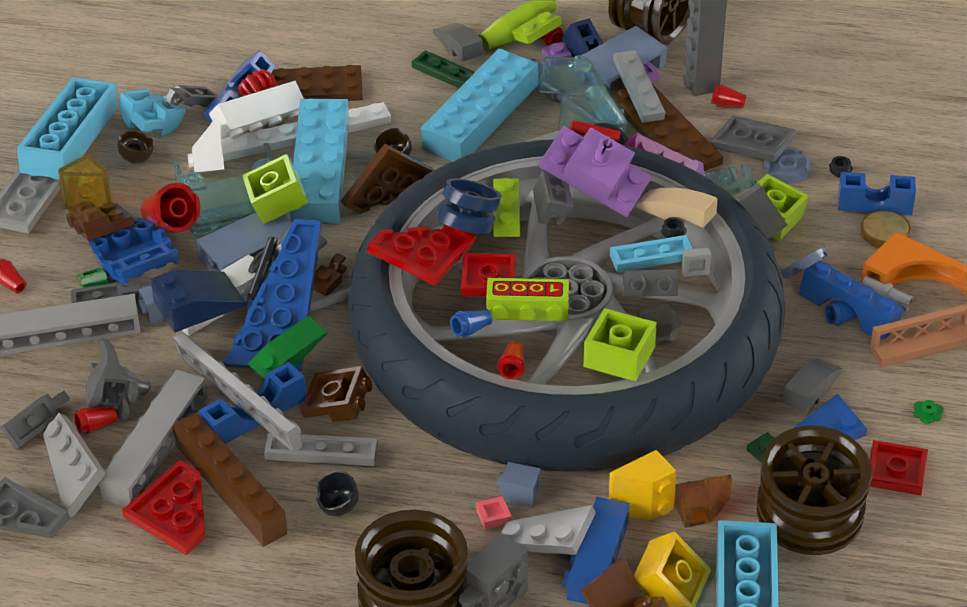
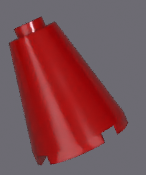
(172, 208)

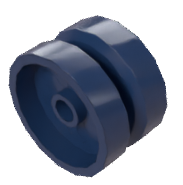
(469, 206)

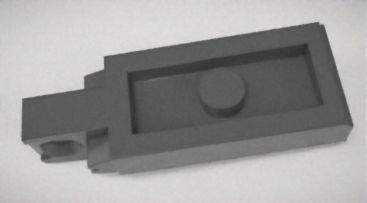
(190, 96)
(104, 291)
(33, 418)

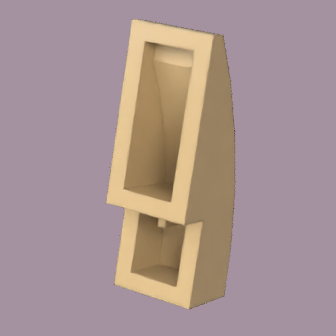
(681, 203)

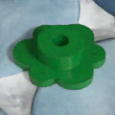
(928, 411)

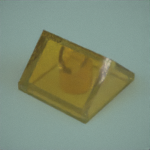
(84, 181)

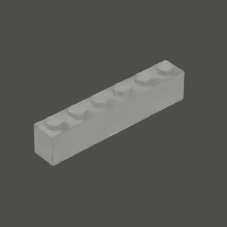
(68, 324)
(152, 438)

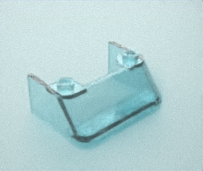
(580, 77)
(220, 200)

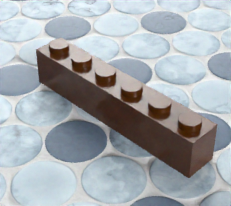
(230, 479)

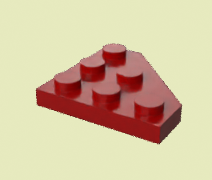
(422, 251)
(172, 508)

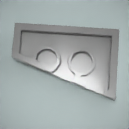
(551, 532)

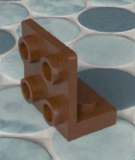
(618, 589)

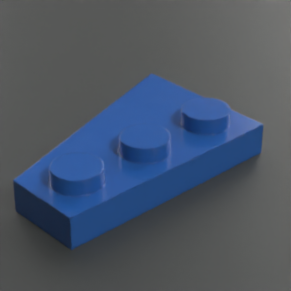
(838, 416)

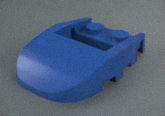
(133, 250)

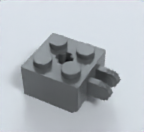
(496, 575)

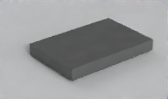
(753, 138)

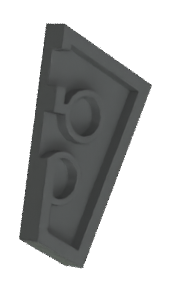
(28, 512)

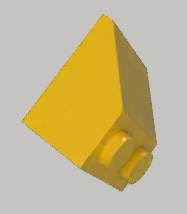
(645, 485)
(672, 571)

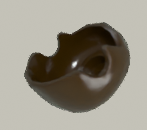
(395, 139)
(135, 146)

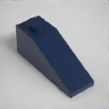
(581, 37)

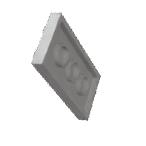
(26, 200)

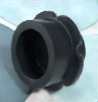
(840, 164)
(673, 227)

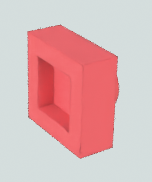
(493, 512)

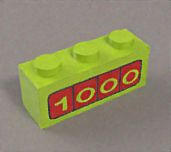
(528, 299)

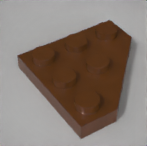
(384, 179)

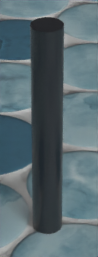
(262, 267)

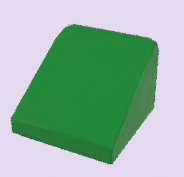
(92, 278)

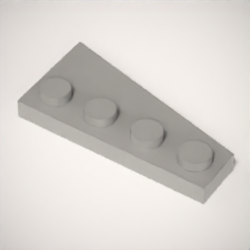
(72, 462)

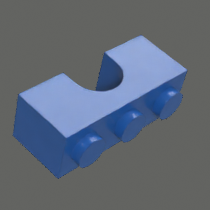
(857, 196)

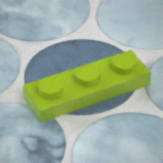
(508, 214)

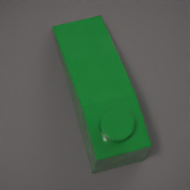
(288, 347)

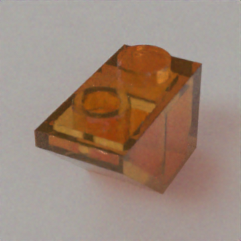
(702, 499)

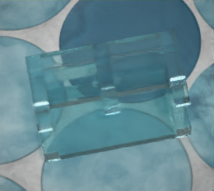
(730, 181)

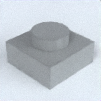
(696, 262)

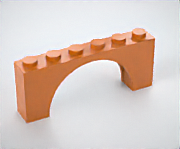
(906, 260)

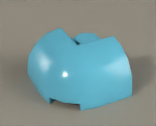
(150, 112)

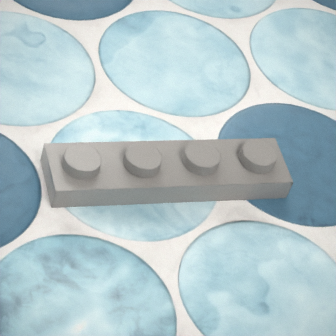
(639, 86)
(325, 450)

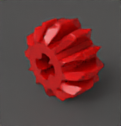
(257, 82)

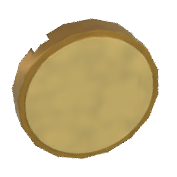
(881, 225)

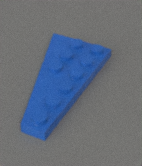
(284, 295)

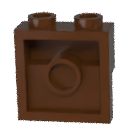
(97, 222)
(337, 394)

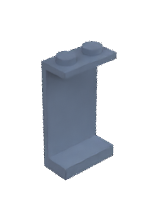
(632, 39)
(238, 240)

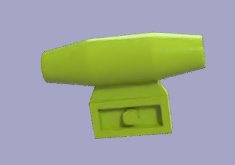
(522, 24)

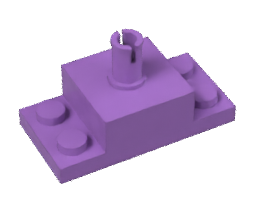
(596, 168)

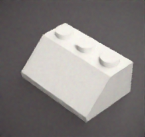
(207, 151)

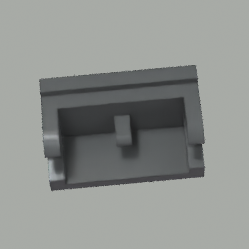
(551, 198)

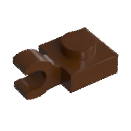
(329, 278)

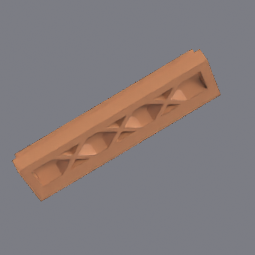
(921, 340)

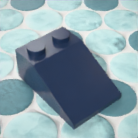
(194, 296)

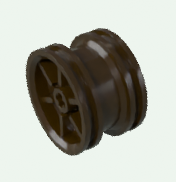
(659, 18)
(804, 485)
(401, 560)

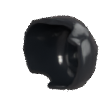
(337, 493)

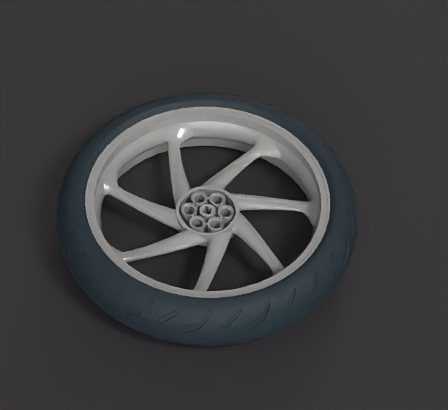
(571, 424)

